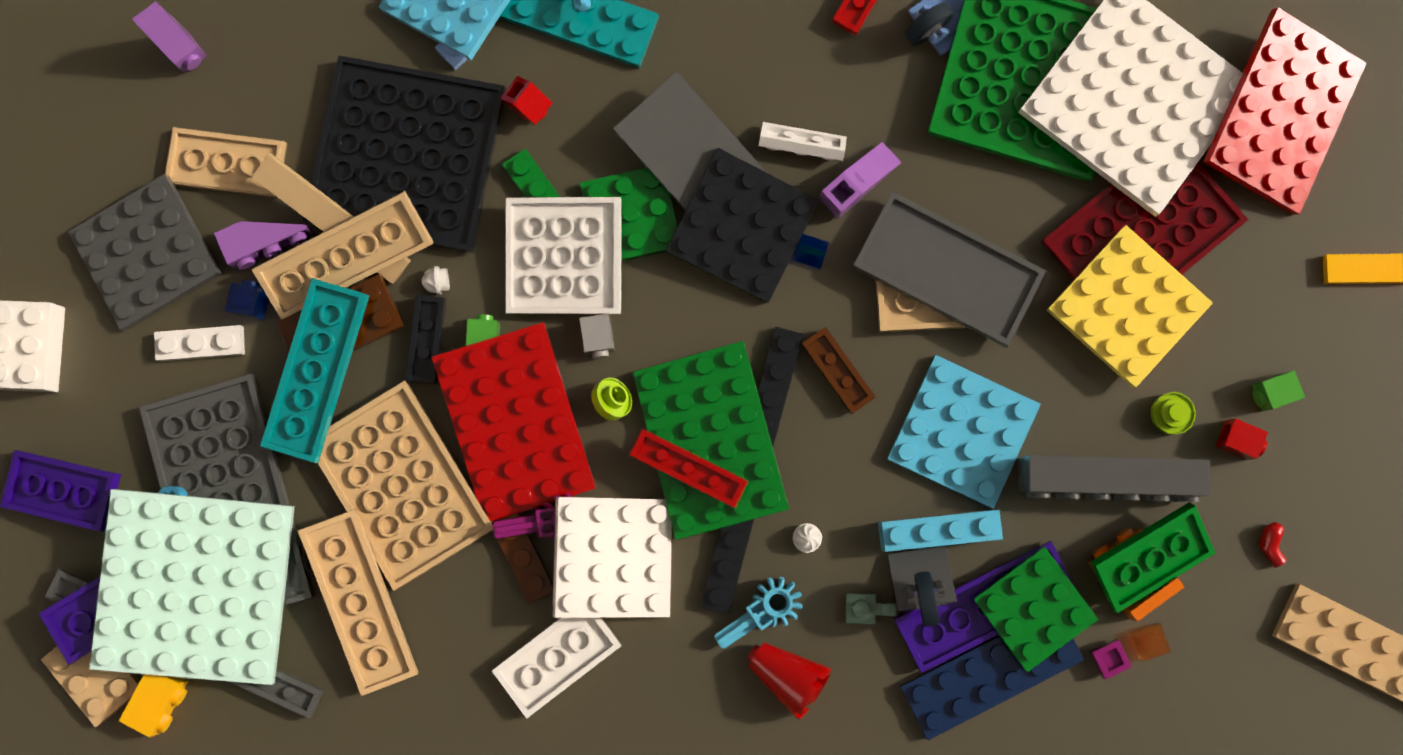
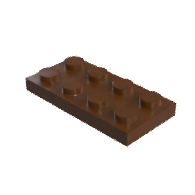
(378, 320)

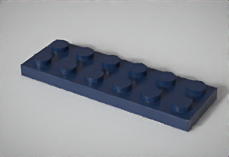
(977, 683)

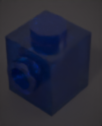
(247, 300)

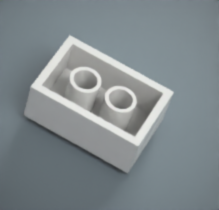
(30, 345)

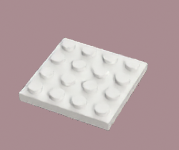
(563, 255)
(611, 558)

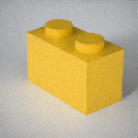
(153, 703)

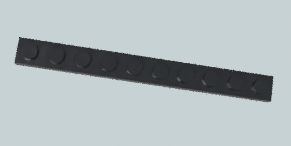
(734, 538)

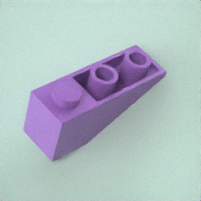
(859, 180)
(250, 241)

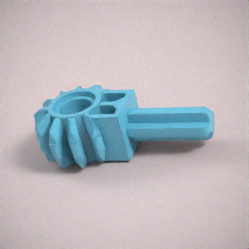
(761, 613)

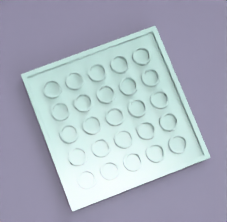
(192, 587)

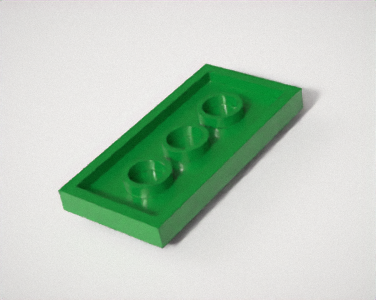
(1153, 557)

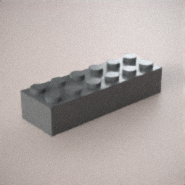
(1115, 476)

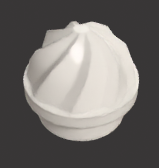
(436, 280)
(807, 538)

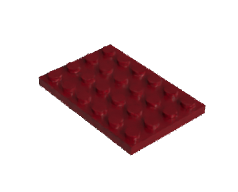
(1182, 234)

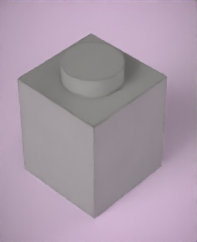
(597, 335)

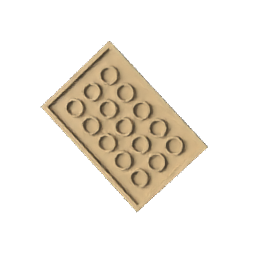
(403, 485)

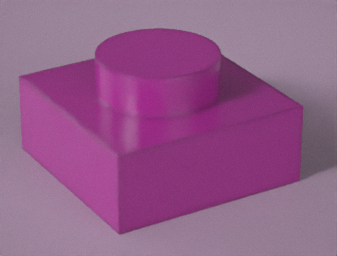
(1110, 659)

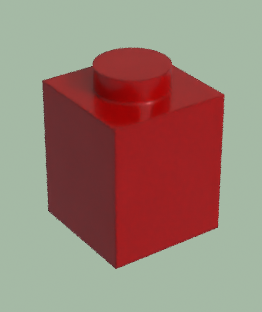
(526, 100)
(1242, 439)

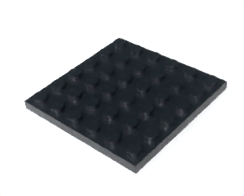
(414, 134)

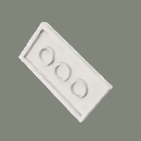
(555, 661)

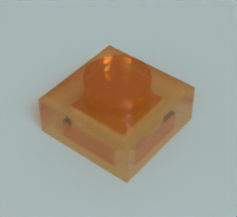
(1150, 642)

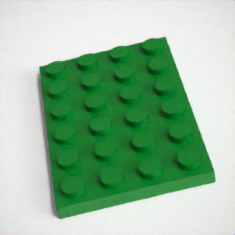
(715, 412)

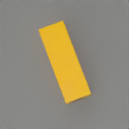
(1363, 268)

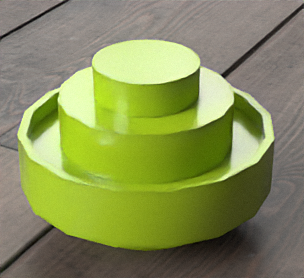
(611, 399)
(1173, 413)

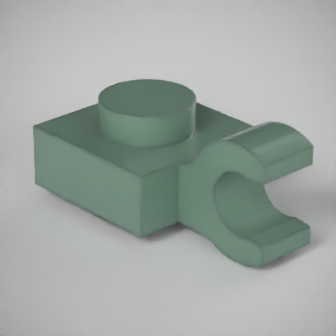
(863, 608)

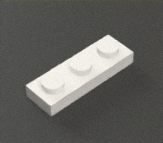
(802, 141)
(199, 343)

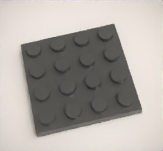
(144, 252)

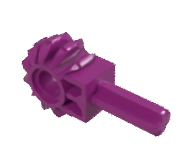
(541, 522)

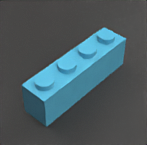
(940, 530)

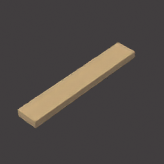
(311, 203)

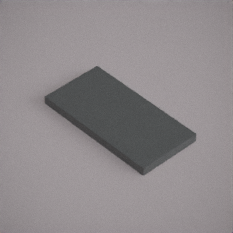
(677, 137)
(949, 269)

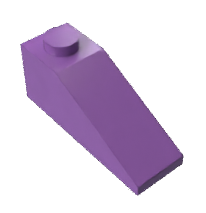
(170, 37)

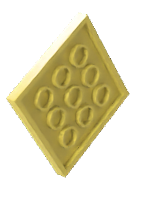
(1129, 306)

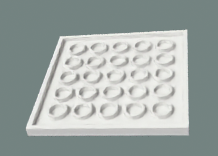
(1135, 100)

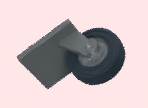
(922, 581)

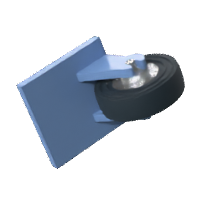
(934, 22)

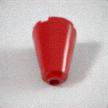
(789, 676)

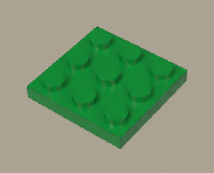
(645, 211)
(1035, 609)

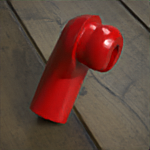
(1270, 543)

